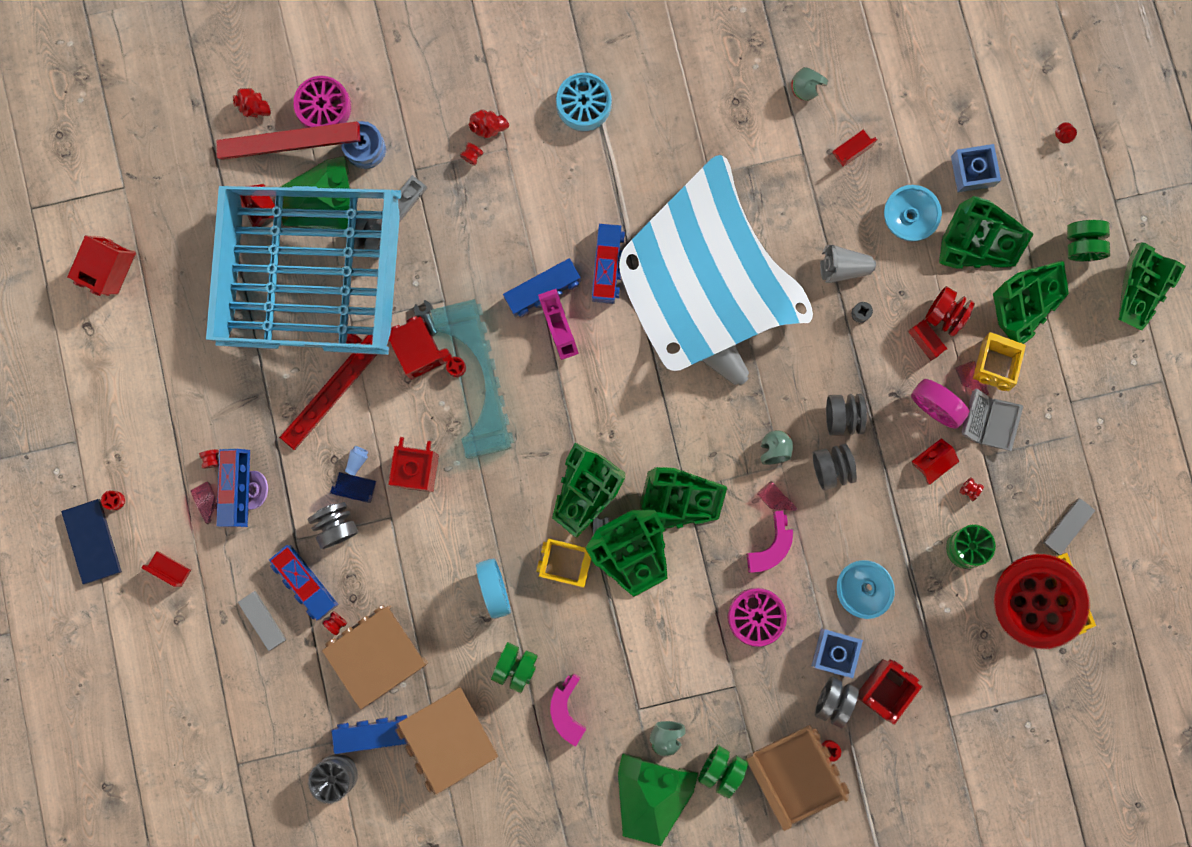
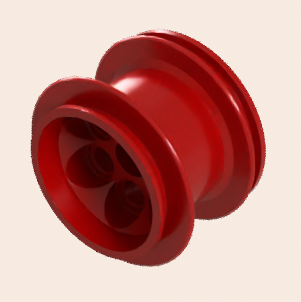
(1041, 633)

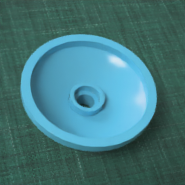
(920, 204)
(855, 595)

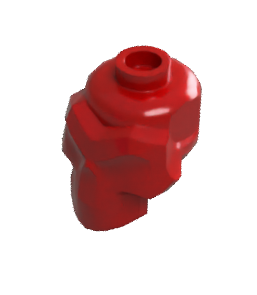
(251, 103)
(487, 123)

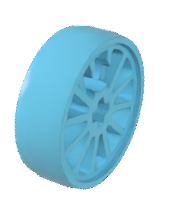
(578, 80)
(493, 588)

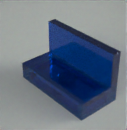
(354, 487)

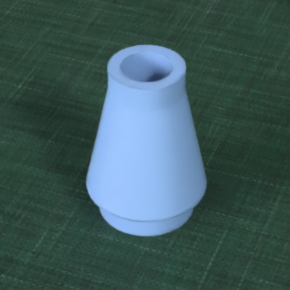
(356, 460)

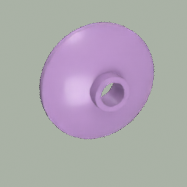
(257, 489)

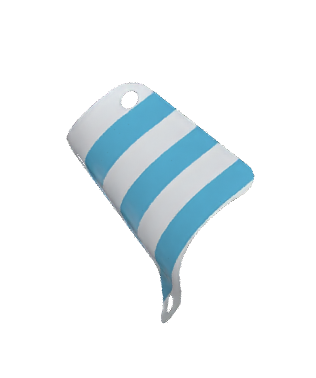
(706, 273)

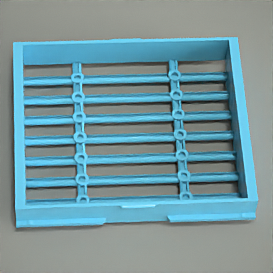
(226, 268)

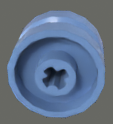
(369, 150)

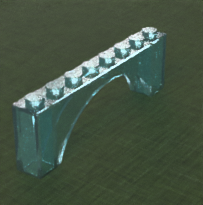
(490, 431)

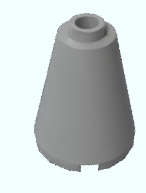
(844, 264)
(729, 365)

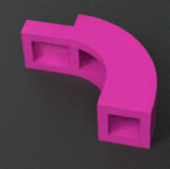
(558, 324)
(777, 551)
(562, 720)

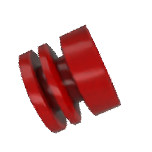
(948, 310)

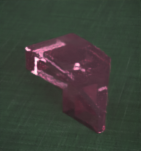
(965, 374)
(775, 498)
(205, 500)

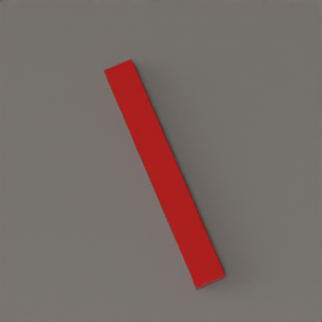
(288, 140)
(327, 396)

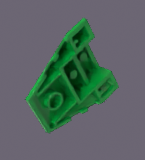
(328, 174)
(983, 237)
(1146, 283)
(1029, 298)
(586, 489)
(681, 497)
(631, 550)
(652, 798)

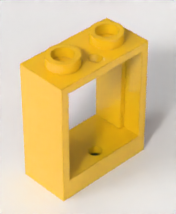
(1003, 346)
(542, 565)

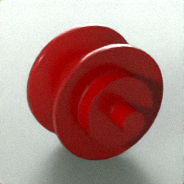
(1066, 132)

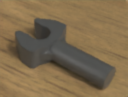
(426, 316)

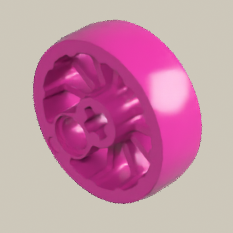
(342, 110)
(940, 403)
(749, 593)

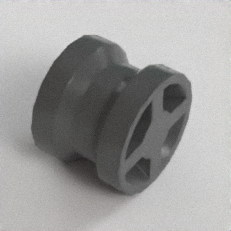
(860, 315)
(597, 523)

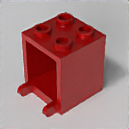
(101, 265)
(416, 348)
(413, 467)
(886, 696)

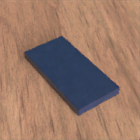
(91, 541)

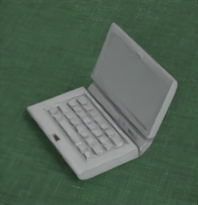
(991, 421)

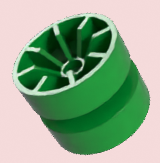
(1088, 240)
(970, 546)
(519, 669)
(727, 774)

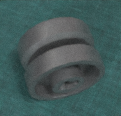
(836, 702)

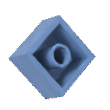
(975, 168)
(837, 653)

